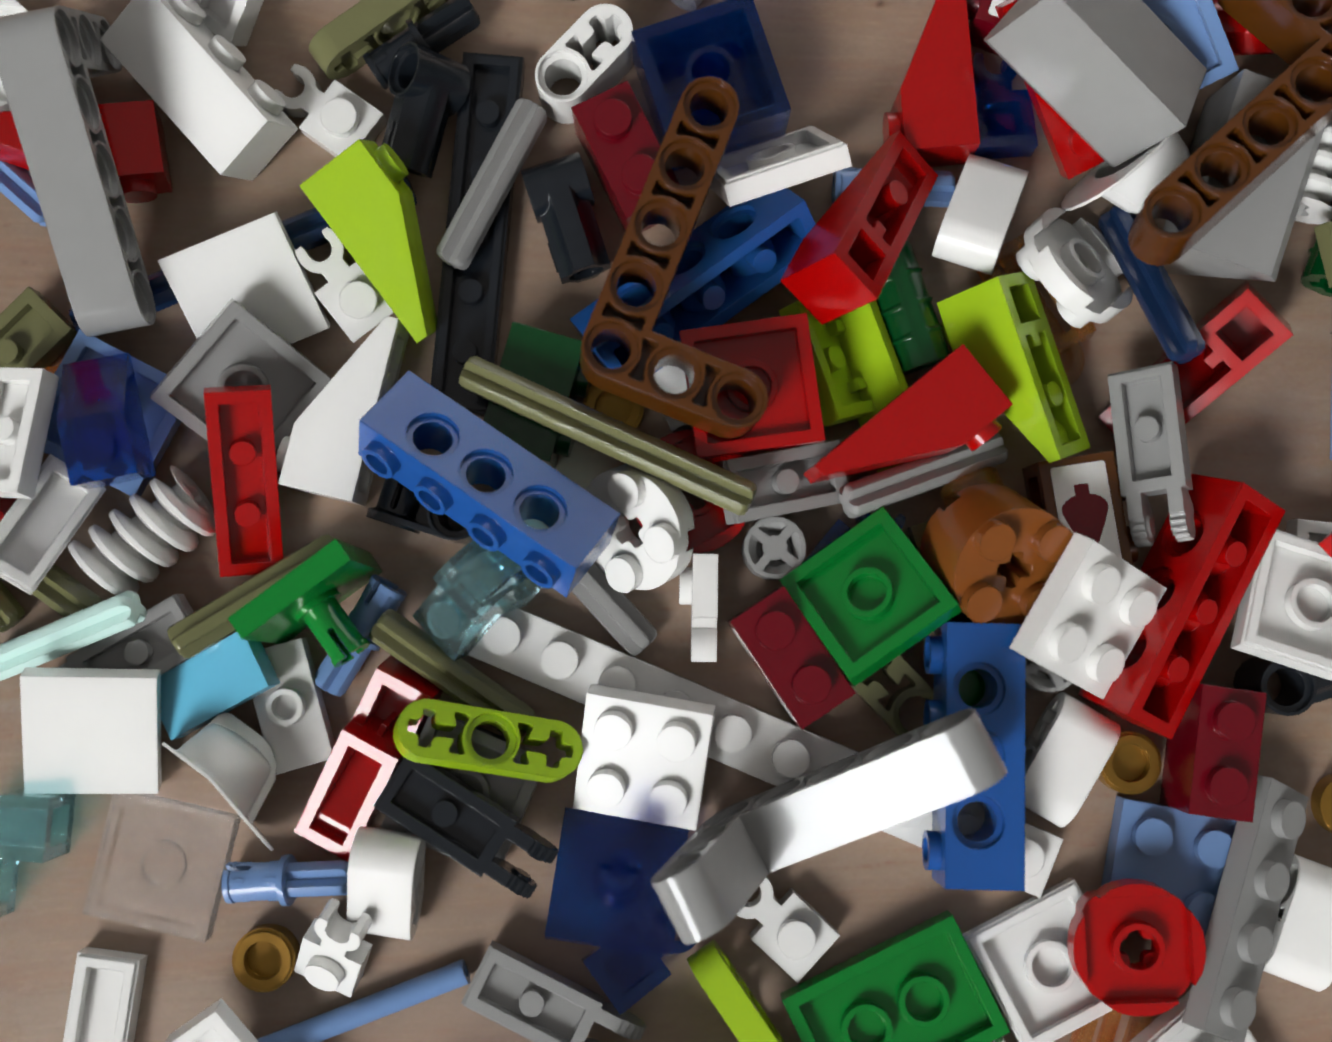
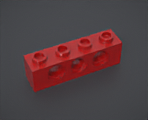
(1202, 594)

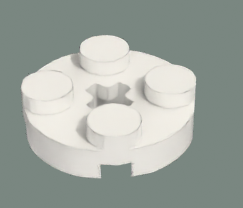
(1074, 268)
(664, 535)

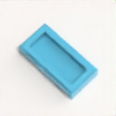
(214, 684)

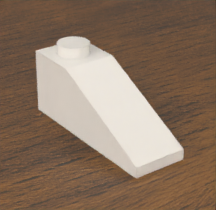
(325, 438)

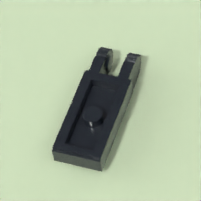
(461, 823)

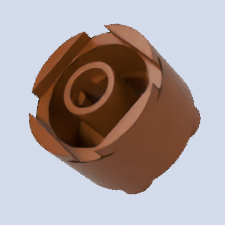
(993, 551)

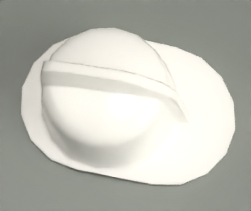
(1130, 181)
(235, 763)

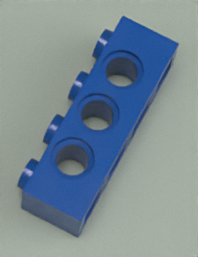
(723, 269)
(473, 452)
(996, 852)

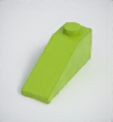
(378, 224)
(1013, 342)

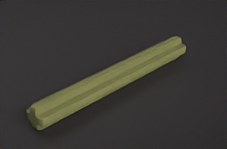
(608, 435)

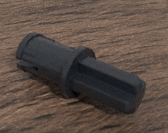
(433, 31)

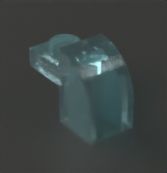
(471, 597)
(33, 831)

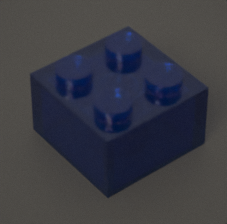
(718, 43)

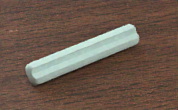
(71, 633)

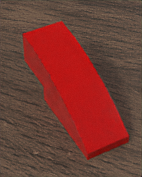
(363, 759)

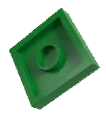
(870, 596)
(312, 599)

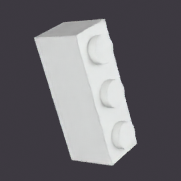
(201, 84)

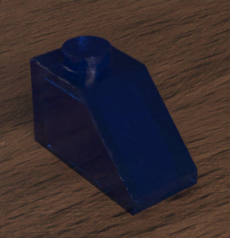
(103, 423)

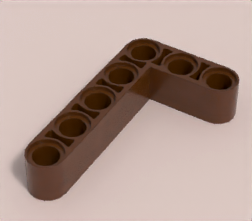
(1231, 153)
(655, 267)

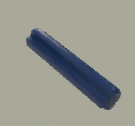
(1153, 291)

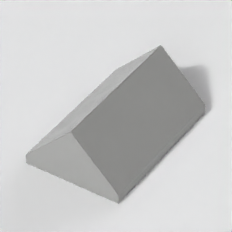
(1103, 70)
(1256, 232)

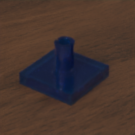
(605, 885)

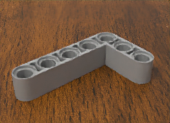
(47, 82)
(820, 811)

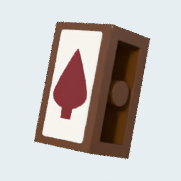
(1084, 498)

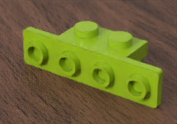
(853, 364)

